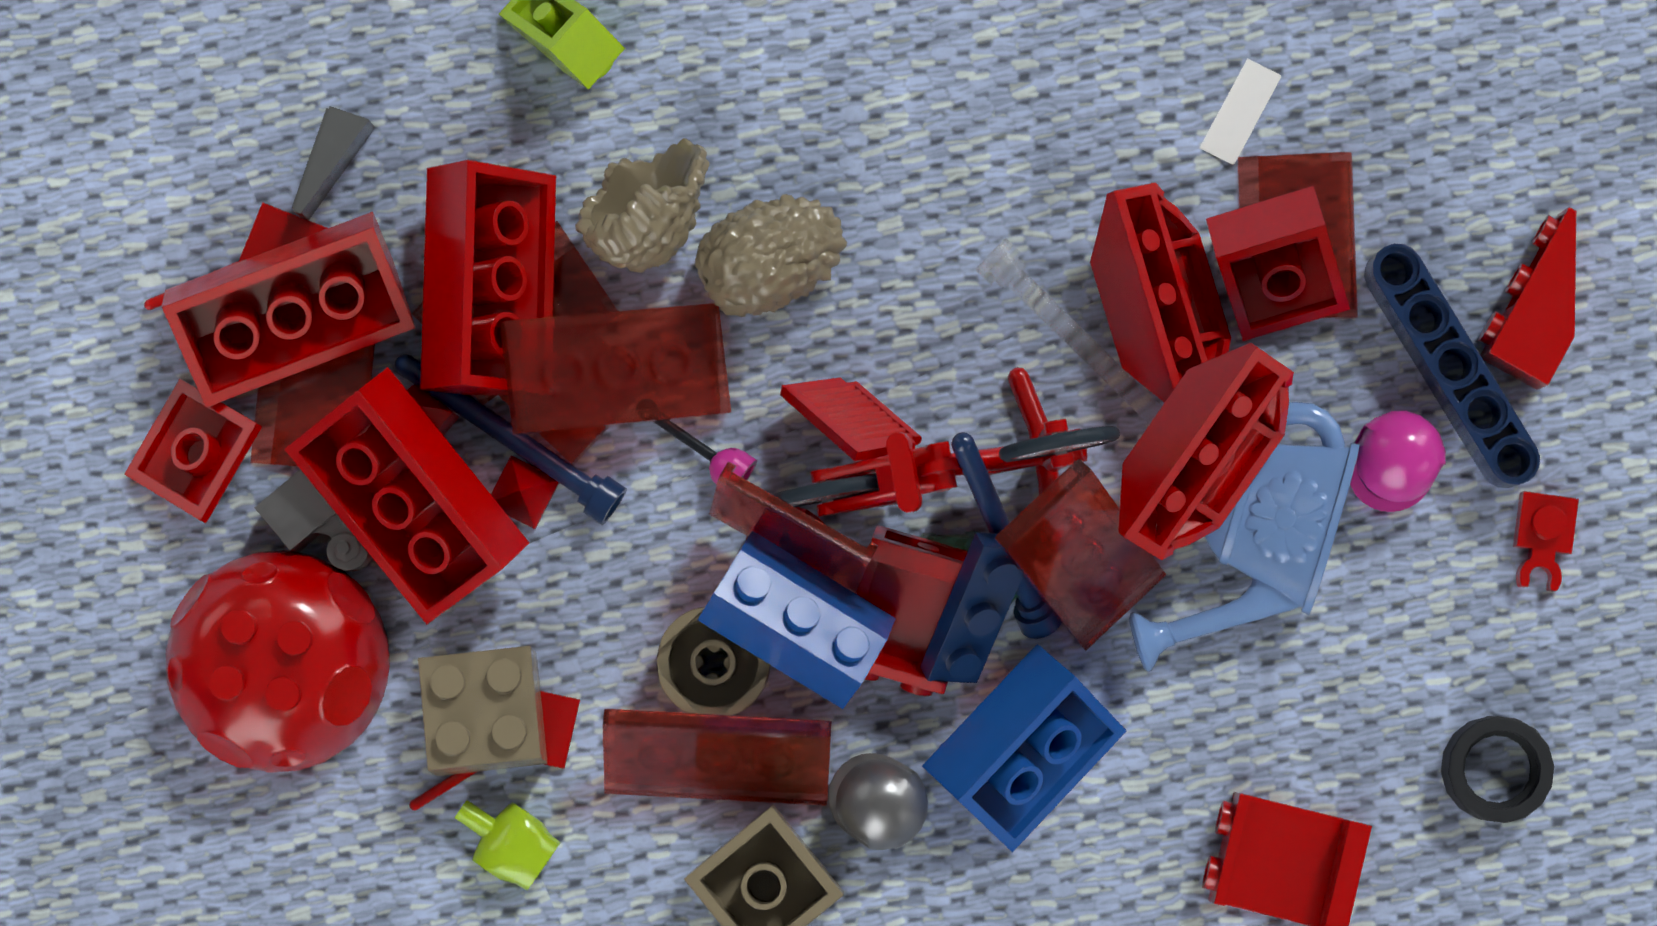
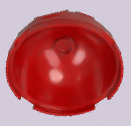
(277, 661)

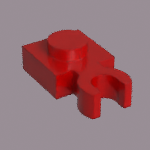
(1544, 527)

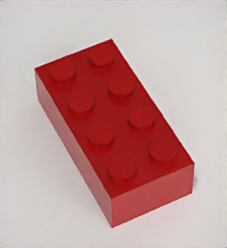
(407, 496)

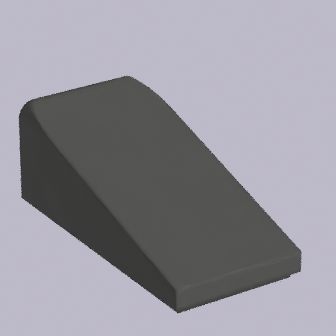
(334, 148)

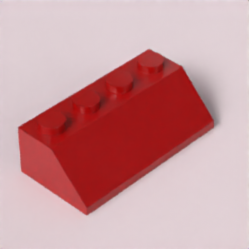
(482, 266)
(288, 309)

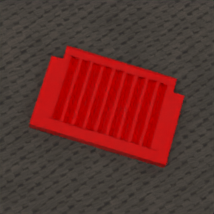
(847, 416)

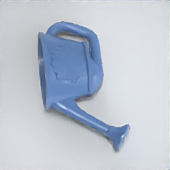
(1273, 534)

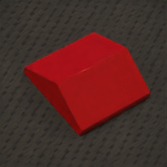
(193, 451)

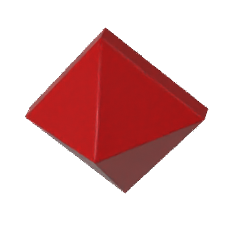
(524, 491)

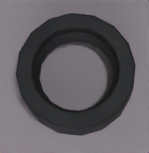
(1540, 772)

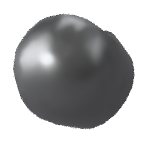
(878, 801)

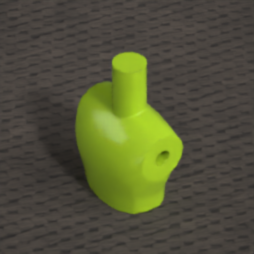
(511, 844)

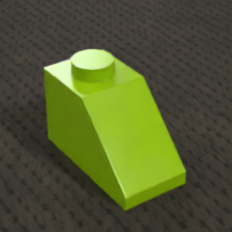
(566, 36)

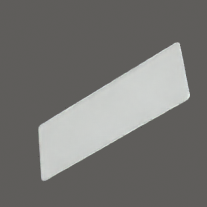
(1240, 111)

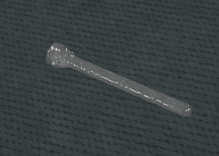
(1006, 269)

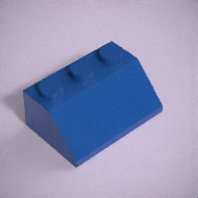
(798, 620)
(1025, 747)

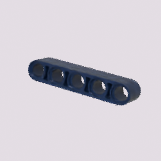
(1476, 380)

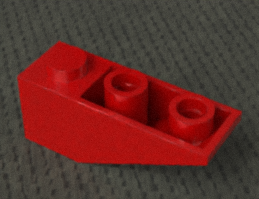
(1541, 313)

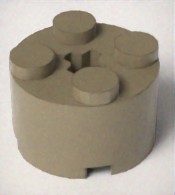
(687, 687)

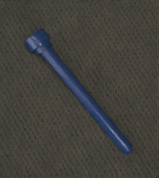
(596, 494)
(1030, 610)

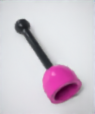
(744, 462)

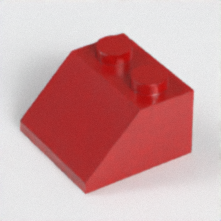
(1277, 263)

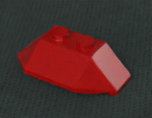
(1156, 288)
(1203, 449)

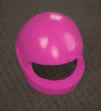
(1397, 460)

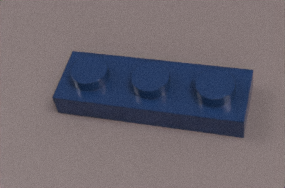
(972, 613)

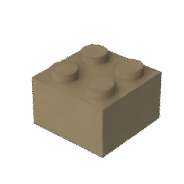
(482, 710)
(764, 877)

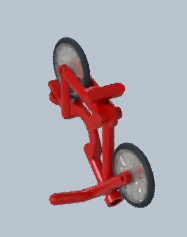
(912, 472)

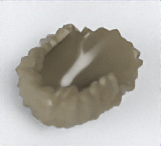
(645, 208)
(769, 254)

